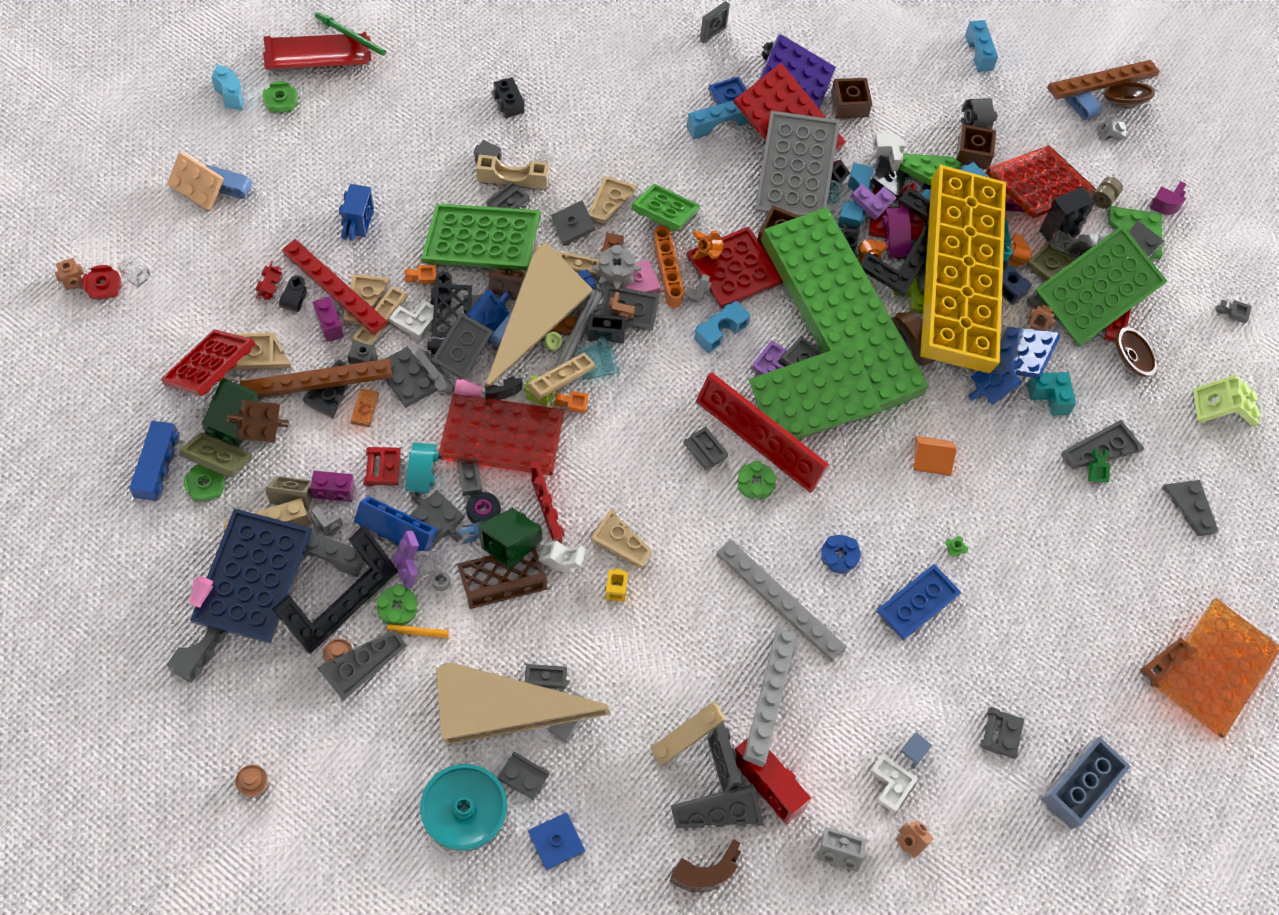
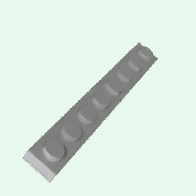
(781, 600)
(770, 697)

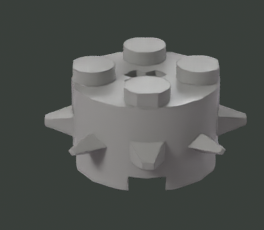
(616, 267)

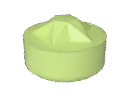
(552, 341)

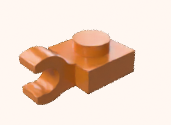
(425, 274)
(575, 401)

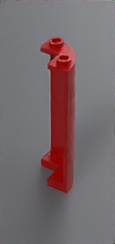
(314, 51)

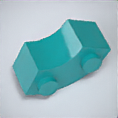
(421, 467)

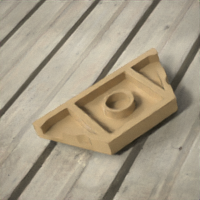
(265, 354)

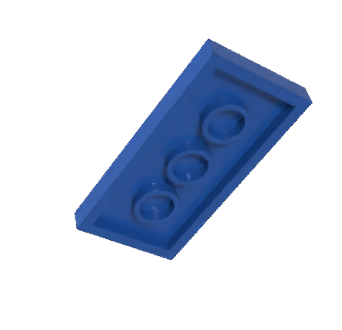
(918, 602)

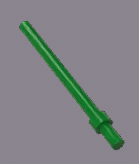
(329, 22)

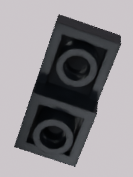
(510, 387)

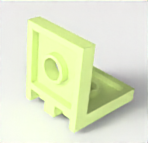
(1232, 397)

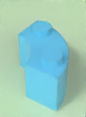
(229, 86)

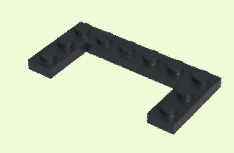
(901, 279)
(314, 634)

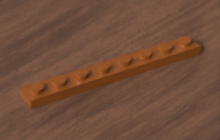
(1103, 79)
(320, 378)

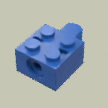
(356, 211)

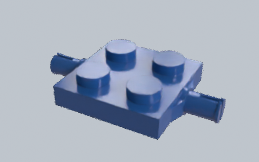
(490, 310)
(998, 382)

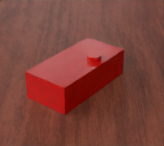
(774, 784)

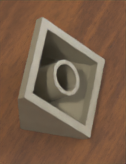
(287, 489)

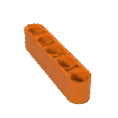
(666, 257)

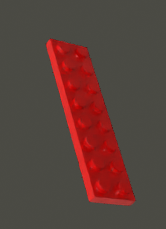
(761, 432)

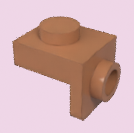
(621, 309)

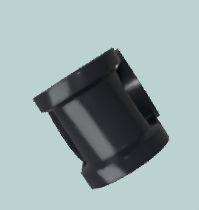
(851, 234)
(443, 278)
(293, 294)

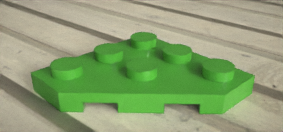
(924, 166)
(1127, 217)

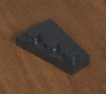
(326, 399)

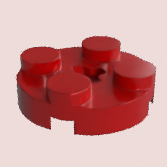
(106, 290)

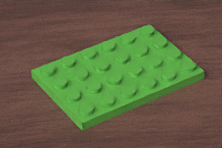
(481, 237)
(1101, 285)
(817, 392)

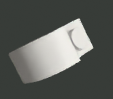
(889, 146)
(562, 558)

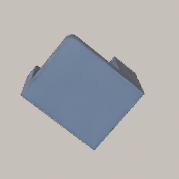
(916, 749)

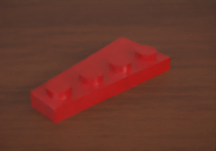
(545, 501)

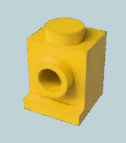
(615, 592)

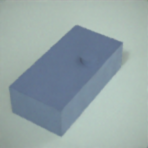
(1085, 783)

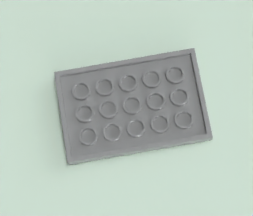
(797, 163)

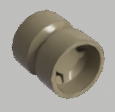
(1107, 192)

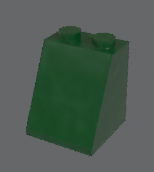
(224, 402)
(509, 537)

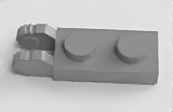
(435, 373)

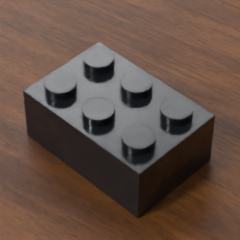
(1067, 214)

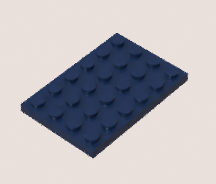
(252, 575)

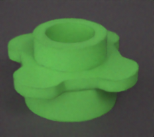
(953, 551)

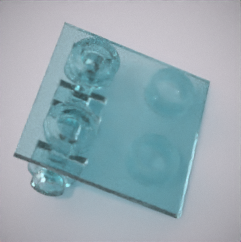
(602, 356)

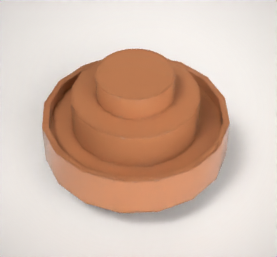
(335, 649)
(251, 781)

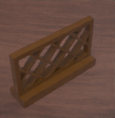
(506, 588)

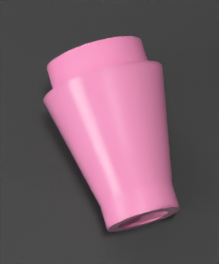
(467, 388)
(200, 590)

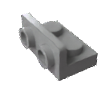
(842, 849)

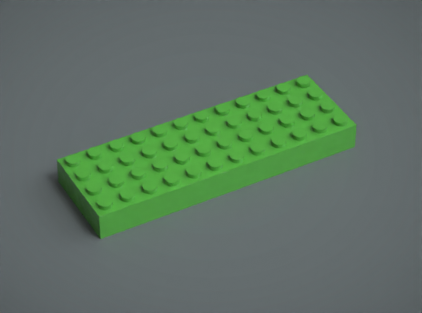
(842, 303)

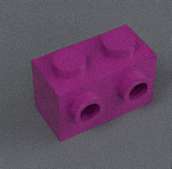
(332, 486)

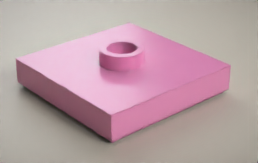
(645, 279)

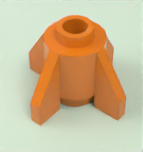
(708, 245)
(873, 247)
(1021, 251)

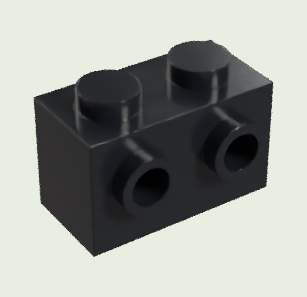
(508, 97)
(607, 326)

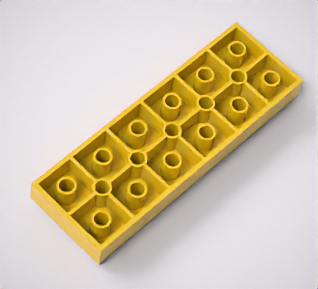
(964, 270)

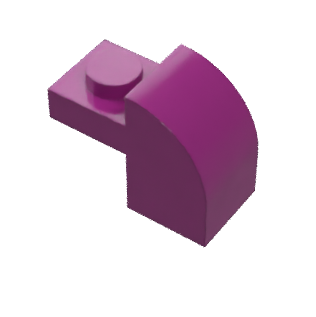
(1167, 201)

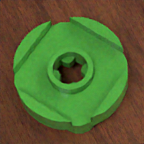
(276, 104)
(760, 471)
(200, 492)
(394, 616)

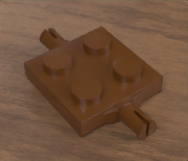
(257, 421)

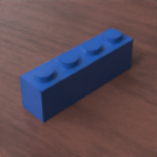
(154, 461)
(393, 523)

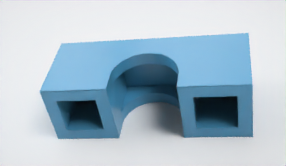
(980, 38)
(731, 317)

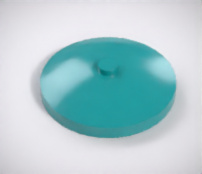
(463, 807)

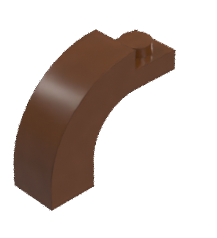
(911, 326)
(706, 879)

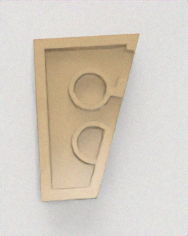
(610, 198)
(369, 289)
(620, 540)

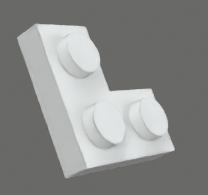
(412, 323)
(898, 782)

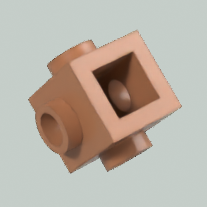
(69, 273)
(1038, 324)
(914, 838)

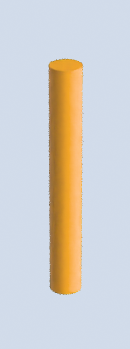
(419, 631)

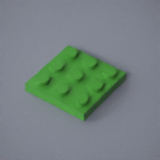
(665, 207)

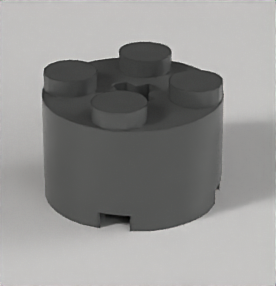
(979, 113)

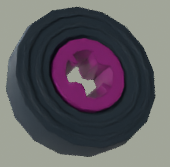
(477, 501)

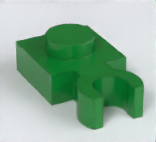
(1099, 470)

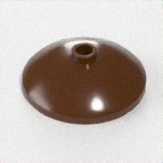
(1129, 94)
(1136, 352)

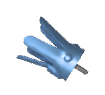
(474, 530)

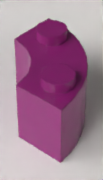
(897, 232)

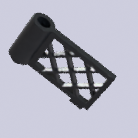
(437, 337)

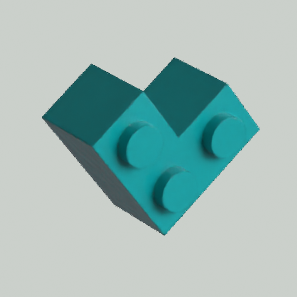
(1055, 388)

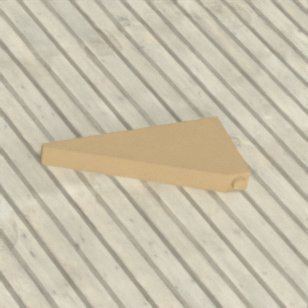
(544, 300)
(491, 705)

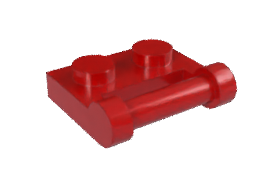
(388, 469)

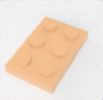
(195, 181)

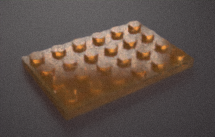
(1218, 667)

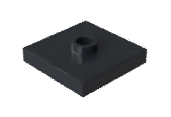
(884, 176)

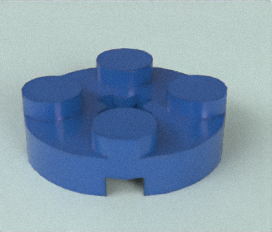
(845, 544)

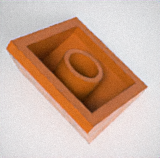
(934, 455)

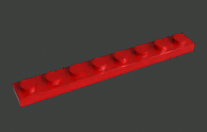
(334, 287)

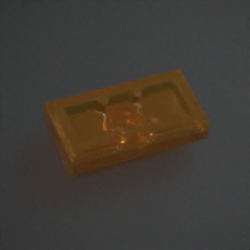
(365, 408)

